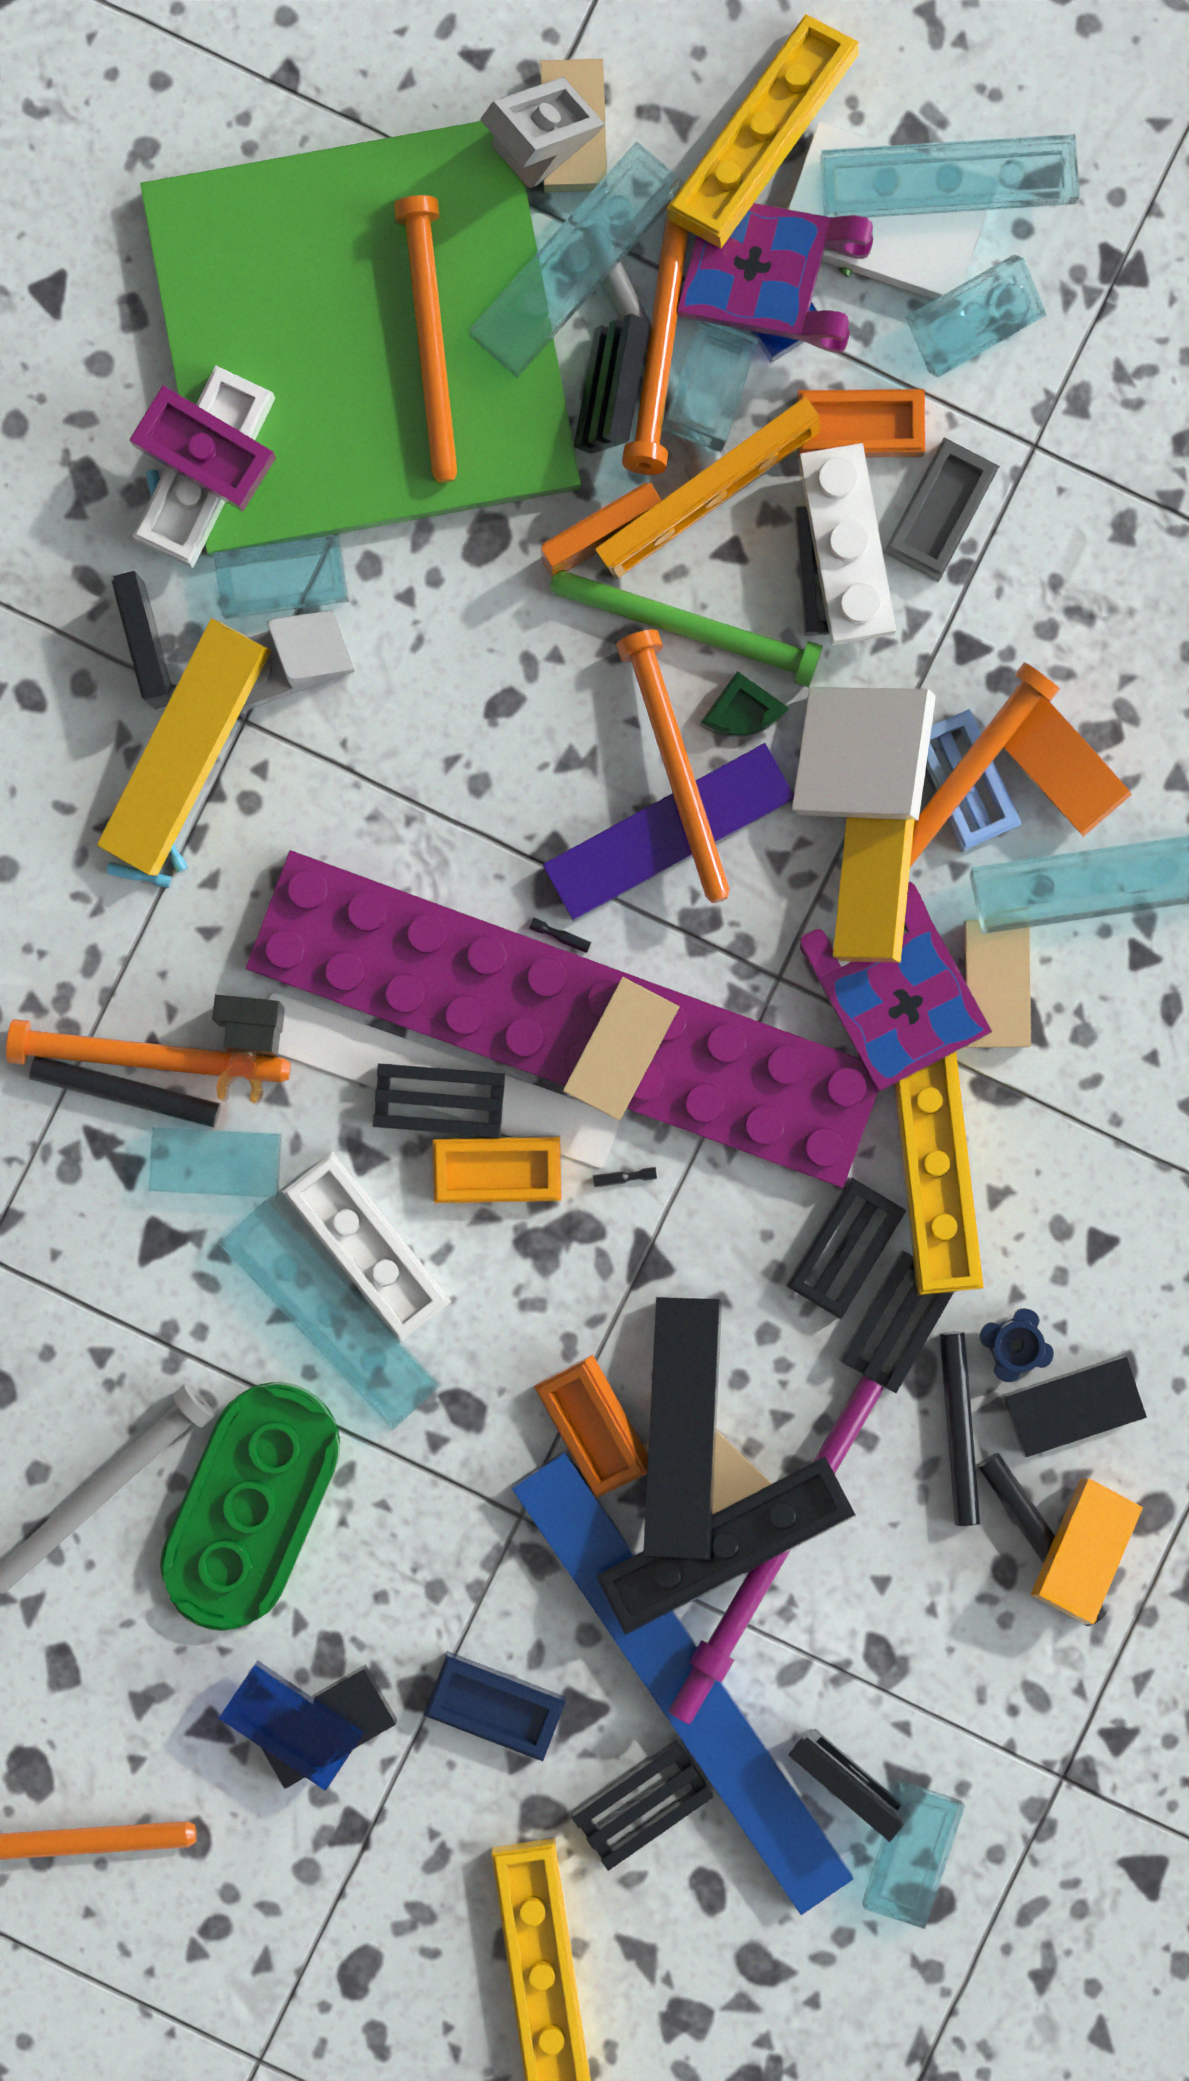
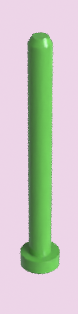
(690, 625)

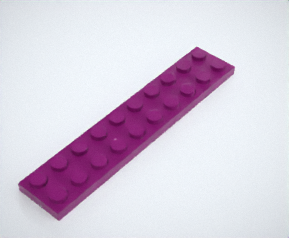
(540, 1007)

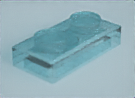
(976, 315)

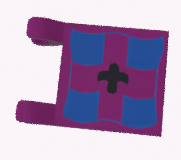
(770, 272)
(903, 1011)

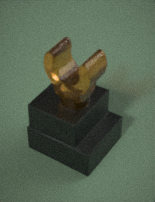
(251, 1030)

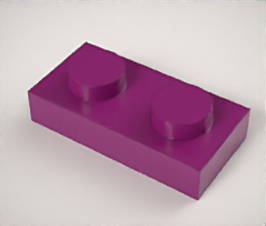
(202, 448)

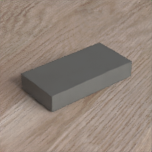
(941, 509)

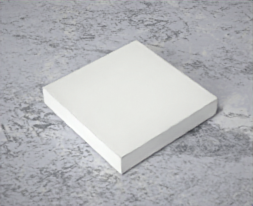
(864, 752)

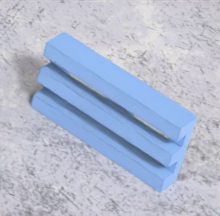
(991, 777)

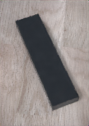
(682, 1429)
(741, 1541)

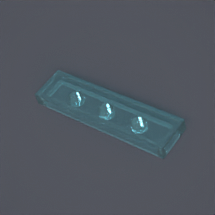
(950, 176)
(576, 259)
(1081, 885)
(330, 1314)

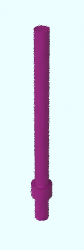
(712, 1658)

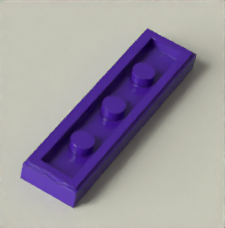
(656, 838)

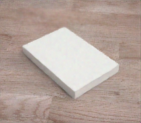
(908, 251)

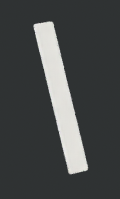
(356, 1049)

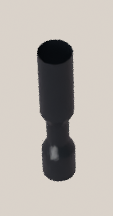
(561, 935)
(622, 1177)

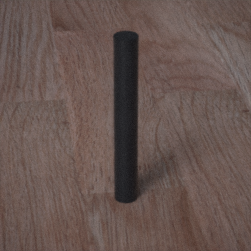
(125, 1091)
(959, 1428)
(1021, 1508)

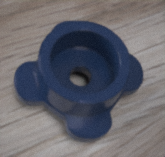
(1033, 1351)

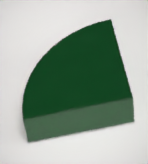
(743, 709)

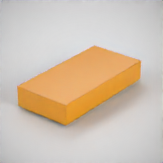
(497, 1169)
(1086, 1551)

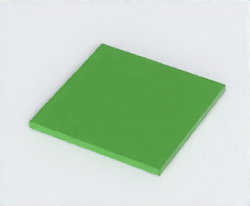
(308, 292)

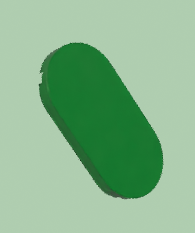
(250, 1506)

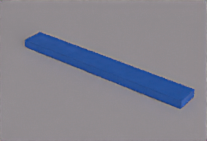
(660, 1655)

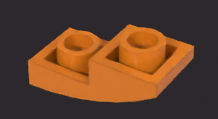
(1066, 768)

